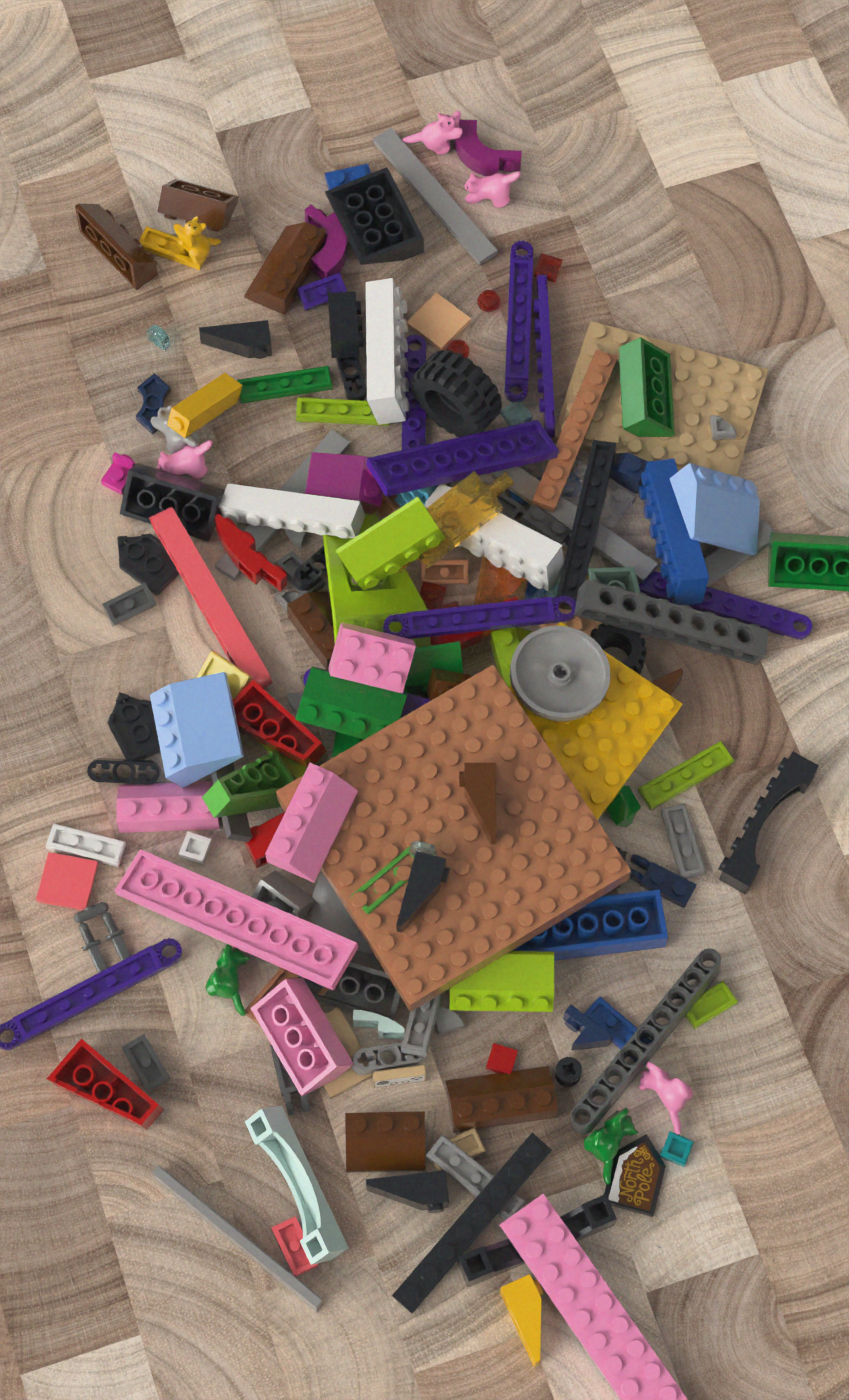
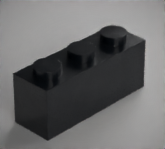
(345, 324)

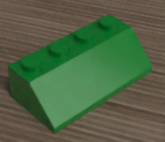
(646, 389)
(808, 561)
(439, 656)
(348, 705)

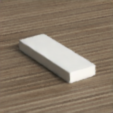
(86, 845)

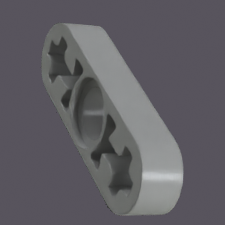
(369, 1053)

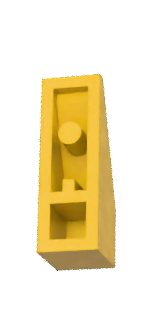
(524, 1306)

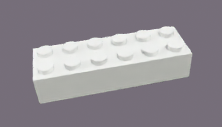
(386, 351)
(514, 548)

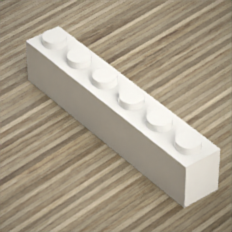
(292, 511)

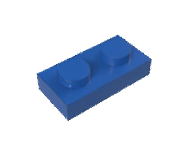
(343, 176)

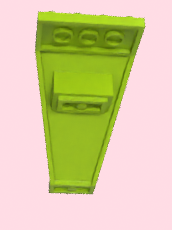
(369, 607)

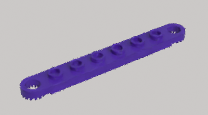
(519, 321)
(544, 363)
(414, 427)
(734, 606)
(481, 617)
(89, 993)

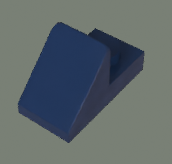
(591, 1033)

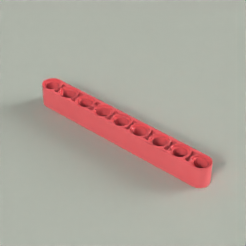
(208, 596)

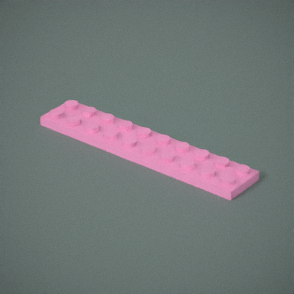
(237, 919)
(588, 1304)

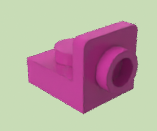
(116, 475)

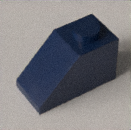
(628, 470)

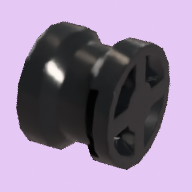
(566, 1077)

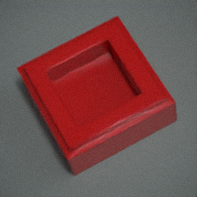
(501, 1059)

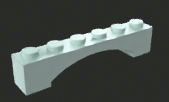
(321, 1233)

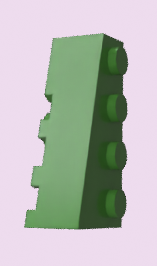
(249, 788)

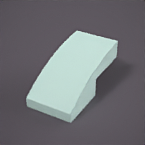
(386, 1027)

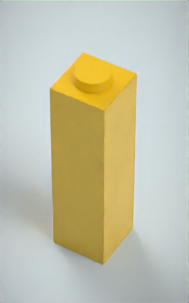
(204, 405)

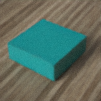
(676, 1149)

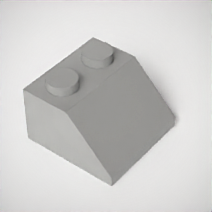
(283, 894)

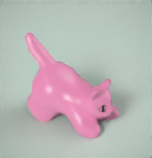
(438, 133)
(490, 187)
(186, 461)
(671, 1091)

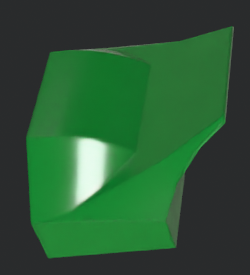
(624, 807)

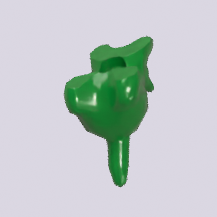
(225, 979)
(606, 1141)

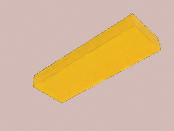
(165, 246)

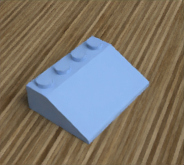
(718, 508)
(196, 727)

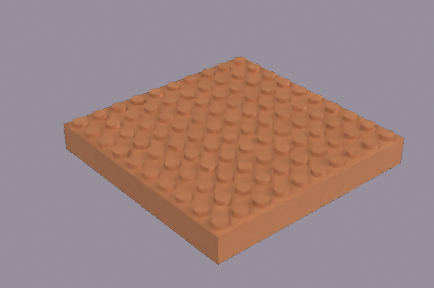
(546, 853)

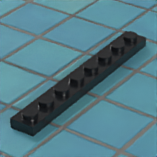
(587, 519)
(471, 1223)

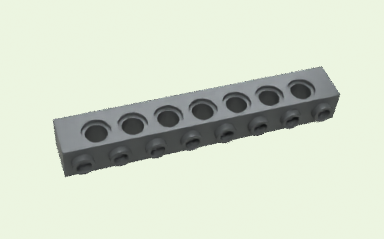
(660, 626)

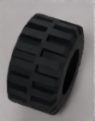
(624, 639)

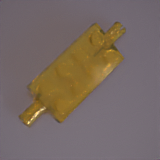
(463, 512)

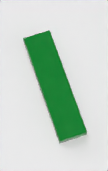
(285, 384)

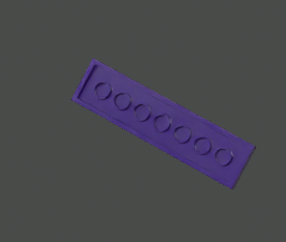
(461, 456)

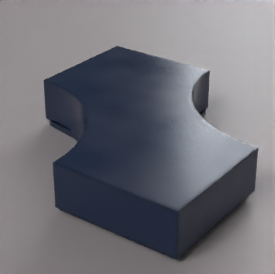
(153, 394)

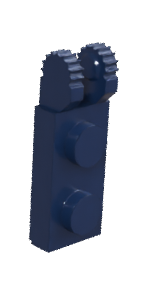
(671, 886)

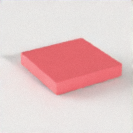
(67, 881)

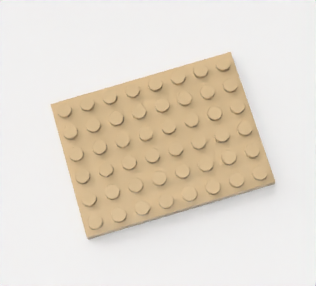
(700, 388)

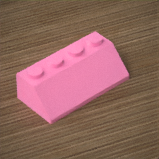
(164, 808)
(311, 823)
(301, 1035)

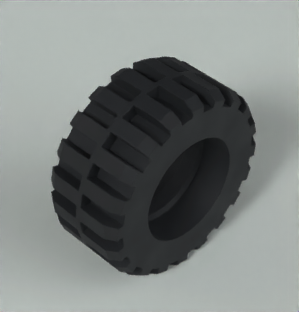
(456, 393)

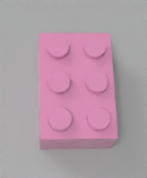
(371, 657)

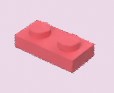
(288, 1237)

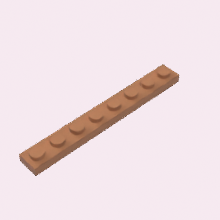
(575, 430)

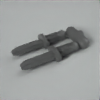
(91, 945)

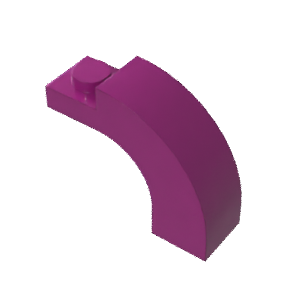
(480, 157)
(333, 255)

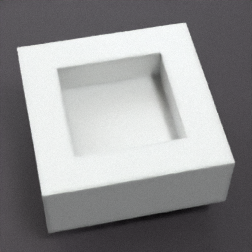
(195, 848)

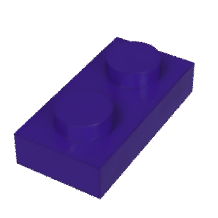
(317, 292)

